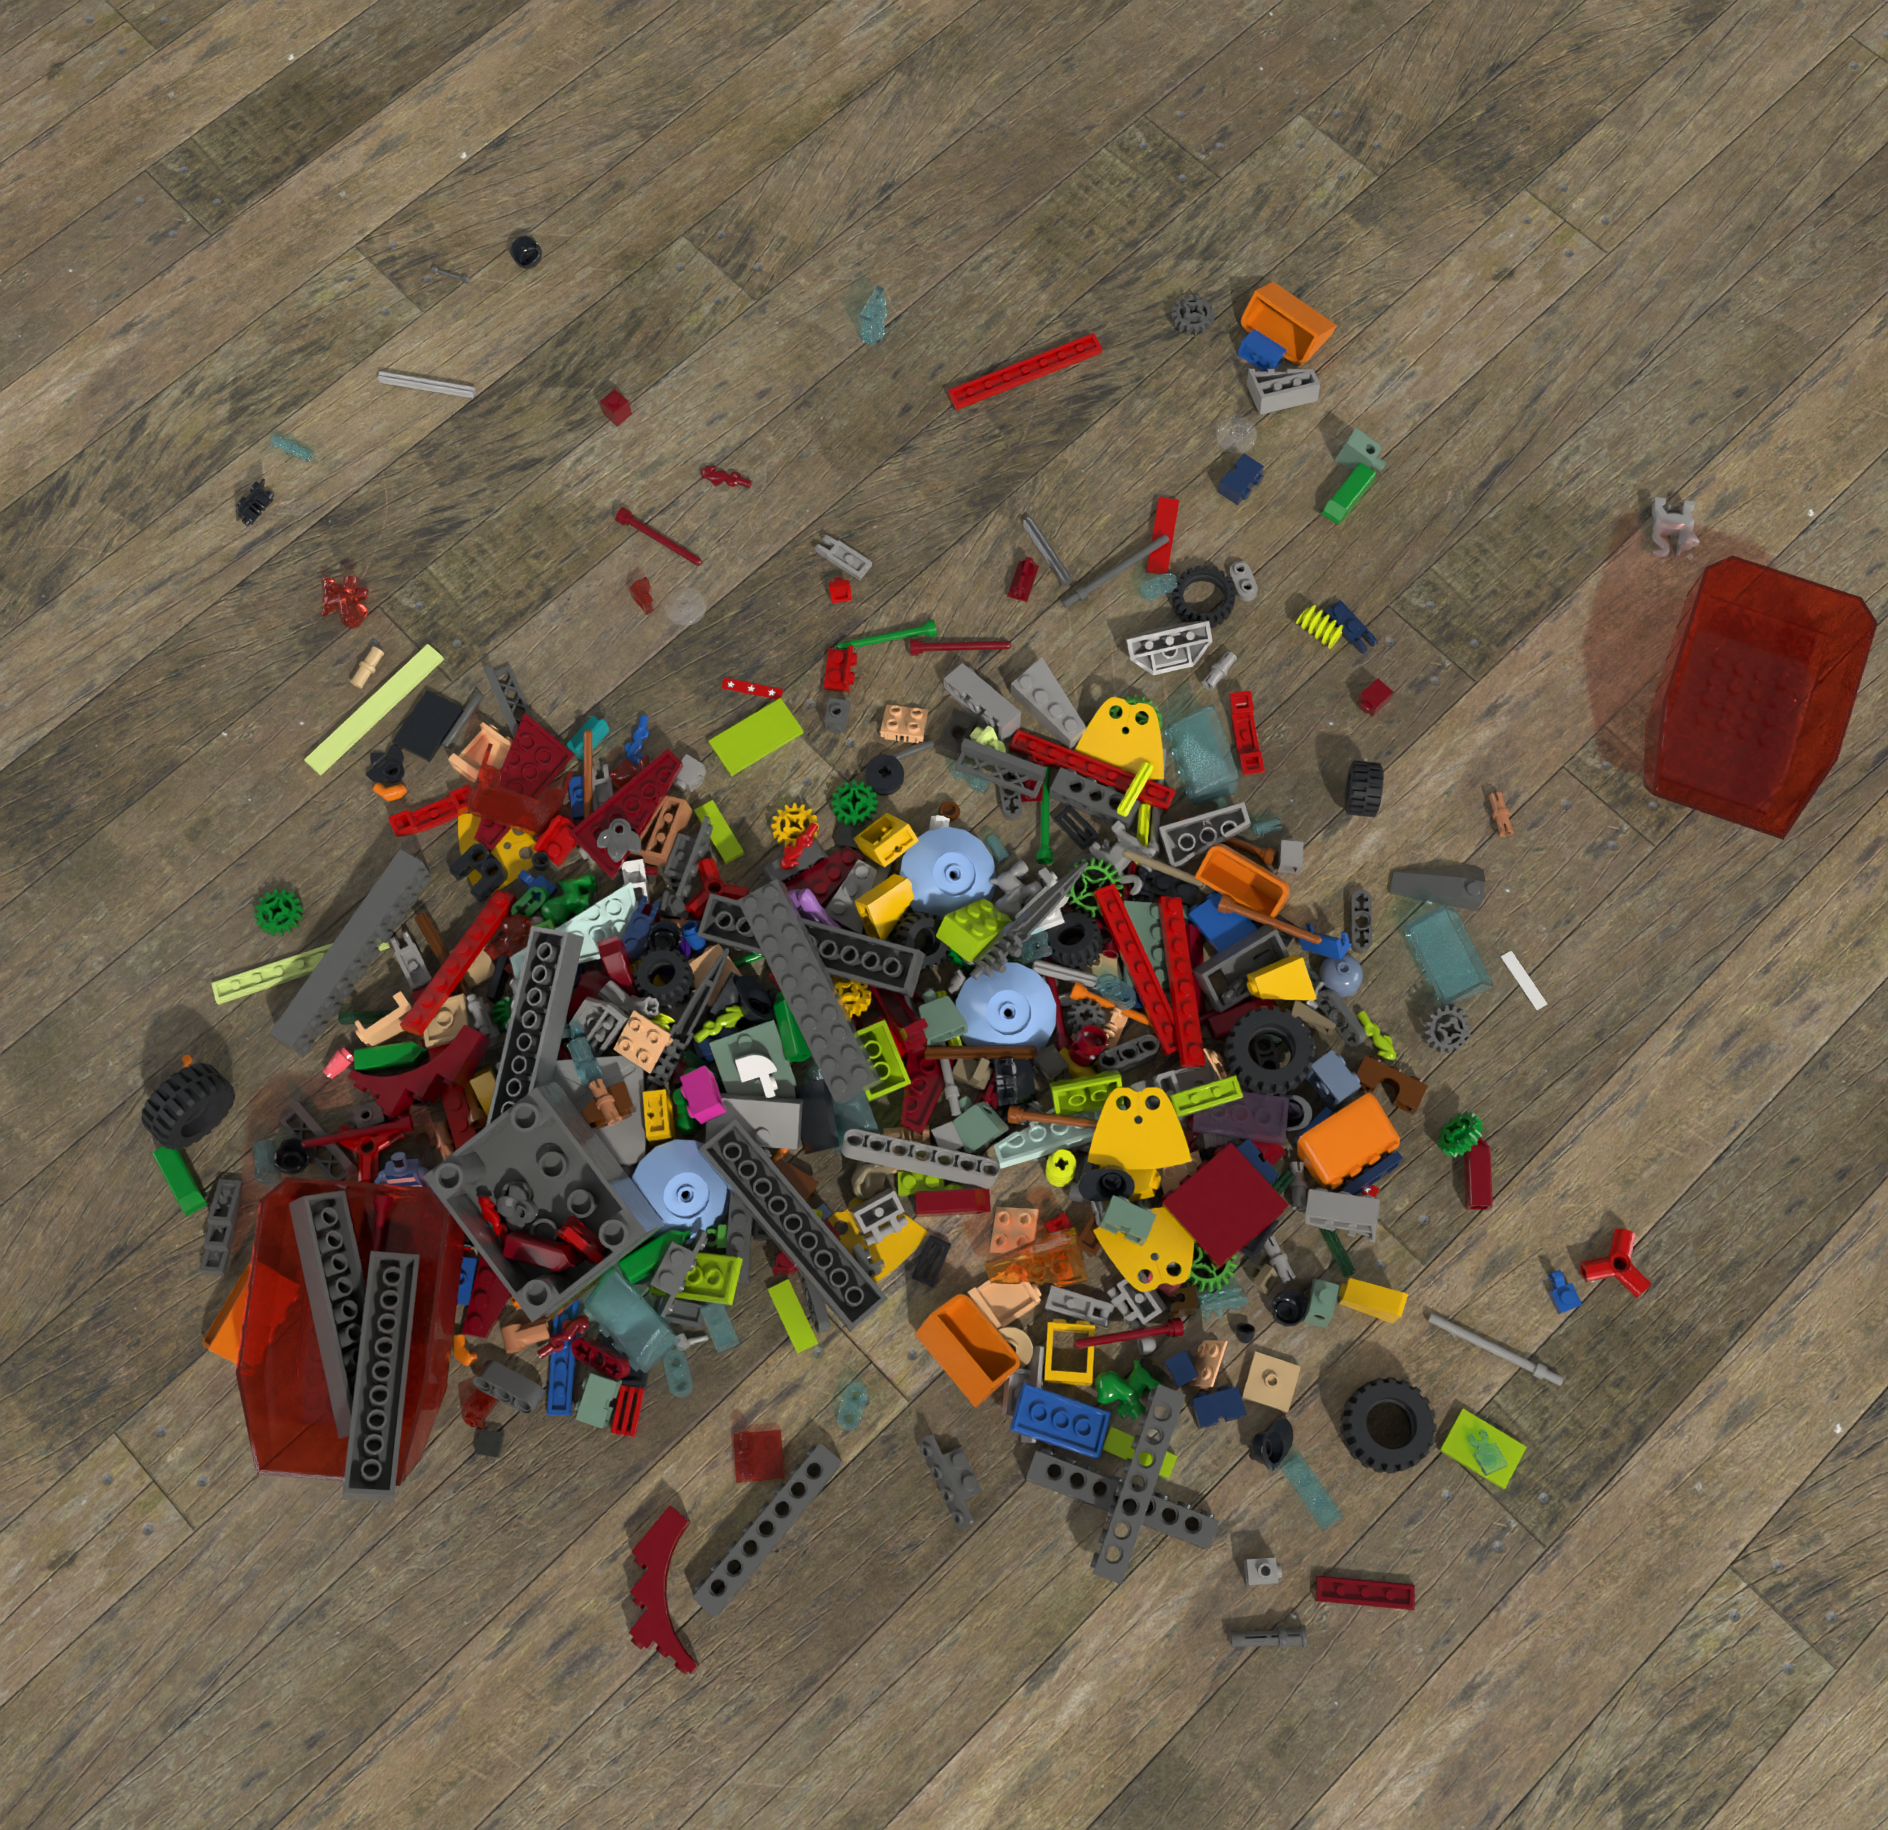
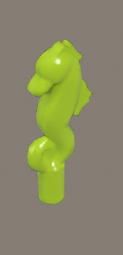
(729, 1020)
(1382, 1042)

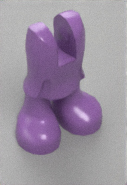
(810, 908)

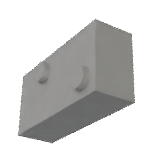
(768, 1121)

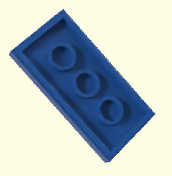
(1060, 1421)

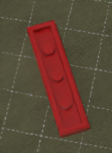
(1164, 524)

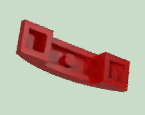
(1245, 733)
(432, 815)

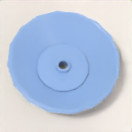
(929, 865)
(1020, 990)
(677, 1168)

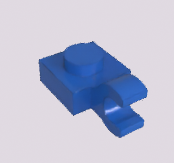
(528, 880)
(1564, 1295)

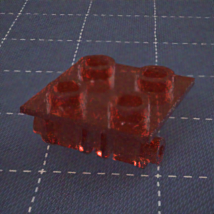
(758, 1456)

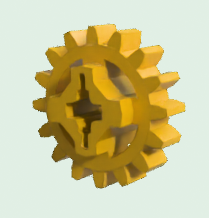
(792, 816)
(853, 995)

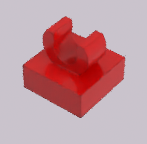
(840, 590)
(1058, 1223)

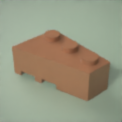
(662, 830)

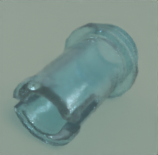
(1268, 826)
(995, 845)

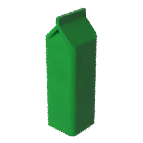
(1349, 493)
(792, 1040)
(389, 1057)
(180, 1180)
(646, 1259)

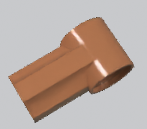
(519, 1336)

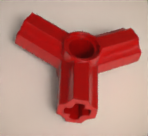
(711, 880)
(370, 1161)
(1603, 1267)

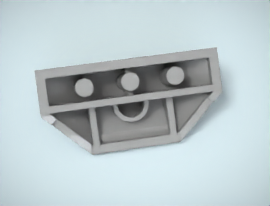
(1170, 646)
(598, 1023)

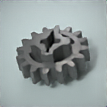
(1192, 314)
(1443, 1038)

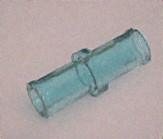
(291, 448)

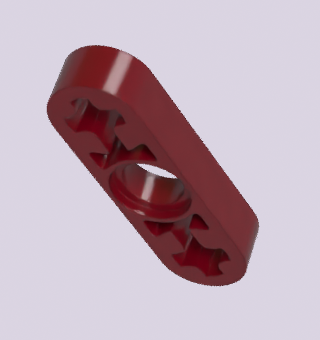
(591, 1357)

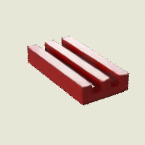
(623, 1389)

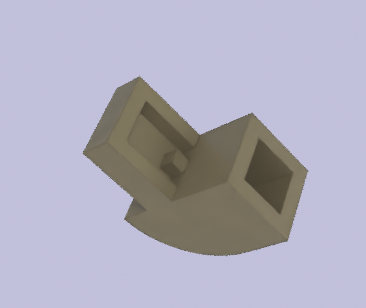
(972, 1072)

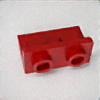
(839, 669)
(556, 839)
(582, 1240)

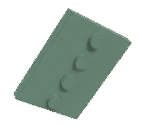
(1148, 927)
(757, 1039)

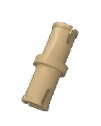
(367, 667)

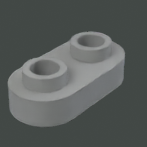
(1243, 579)

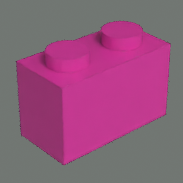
(702, 1095)

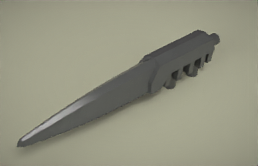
(1020, 930)
(683, 1030)

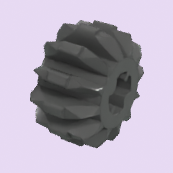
(1079, 1012)

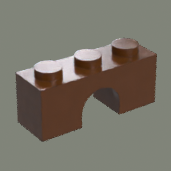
(1408, 1089)

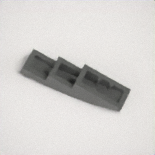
(222, 1227)

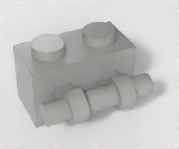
(479, 1018)
(877, 1211)
(1145, 1304)

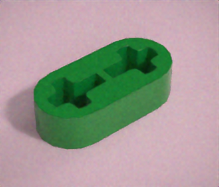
(526, 899)

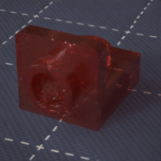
(640, 595)
(478, 1409)

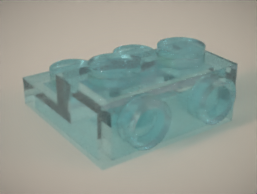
(873, 317)

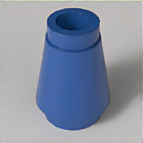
(690, 932)

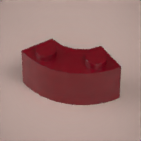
(588, 986)

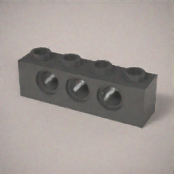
(1081, 800)

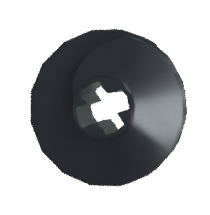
(894, 779)

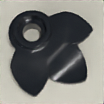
(385, 764)

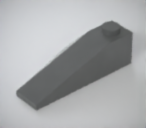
(1449, 885)

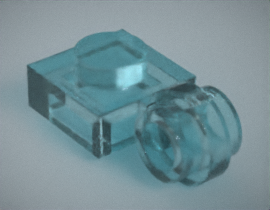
(973, 782)

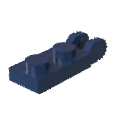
(1352, 628)
(638, 928)

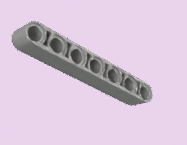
(909, 1162)

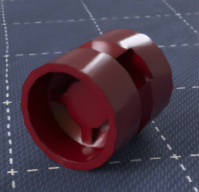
(1087, 1045)

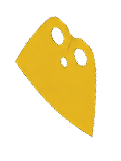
(1108, 744)
(508, 857)
(1148, 1145)
(1165, 1239)
(893, 1248)

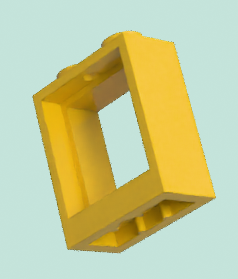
(892, 832)
(661, 1125)
(1064, 1377)

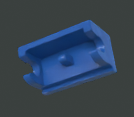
(1261, 351)
(1330, 946)

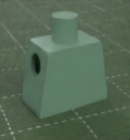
(1360, 449)
(942, 1019)
(977, 1125)
(1321, 1302)

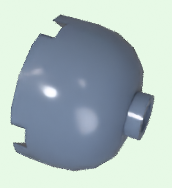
(1341, 975)

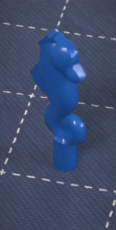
(632, 749)

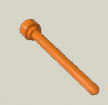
(1080, 992)

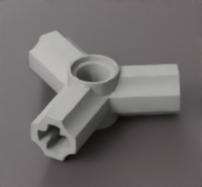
(645, 1006)

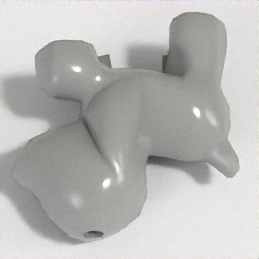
(1015, 891)

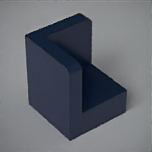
(1182, 1368)

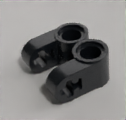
(468, 862)

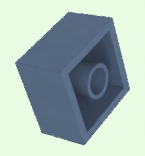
(1333, 1080)

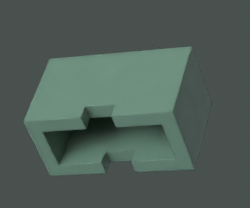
(1128, 1219)
(595, 1403)

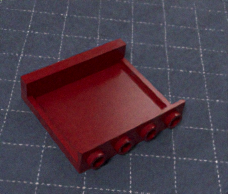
(1224, 1204)

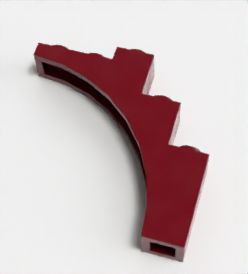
(901, 1019)
(450, 1067)
(655, 1624)

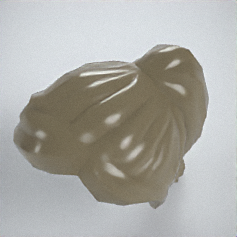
(869, 1179)

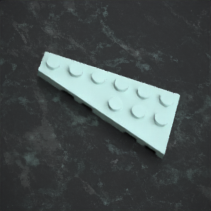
(595, 924)
(1043, 1139)

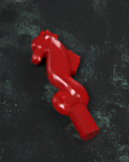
(793, 852)
(492, 1216)

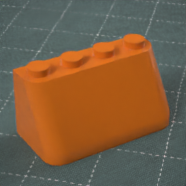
(1287, 322)
(1243, 880)
(1347, 1142)
(225, 1331)
(968, 1348)

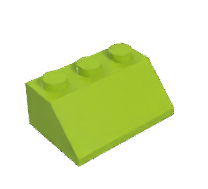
(885, 1059)
(1085, 1093)

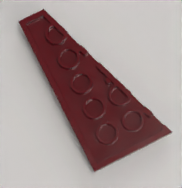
(528, 770)
(633, 802)
(826, 876)
(925, 1085)
(486, 1302)

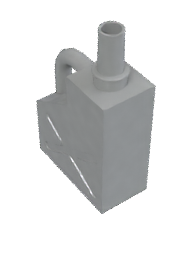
(628, 1137)

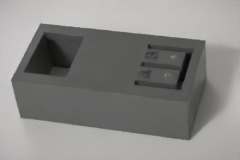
(1238, 960)

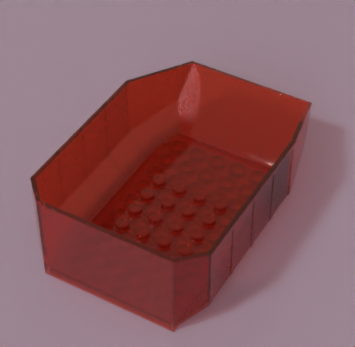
(1755, 694)
(279, 1350)

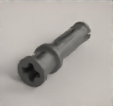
(1282, 1637)

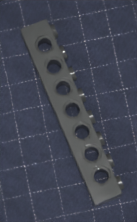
(1173, 1402)
(1206, 1524)
(716, 1603)

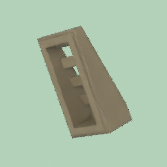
(1312, 1019)

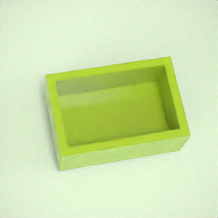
(972, 928)

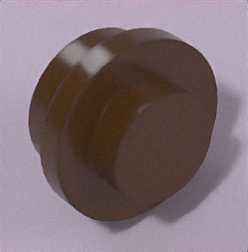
(949, 810)

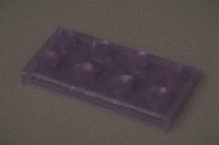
(1251, 1117)

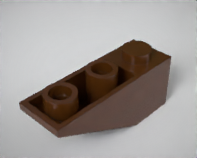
(623, 1104)

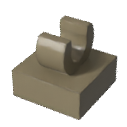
(1265, 1279)

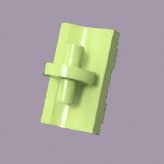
(988, 738)

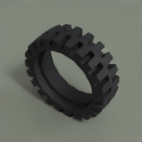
(1206, 575)

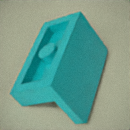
(599, 731)

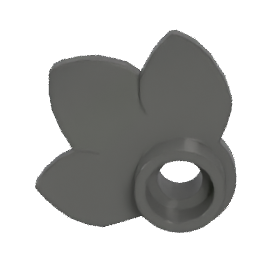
(619, 842)
(516, 1208)

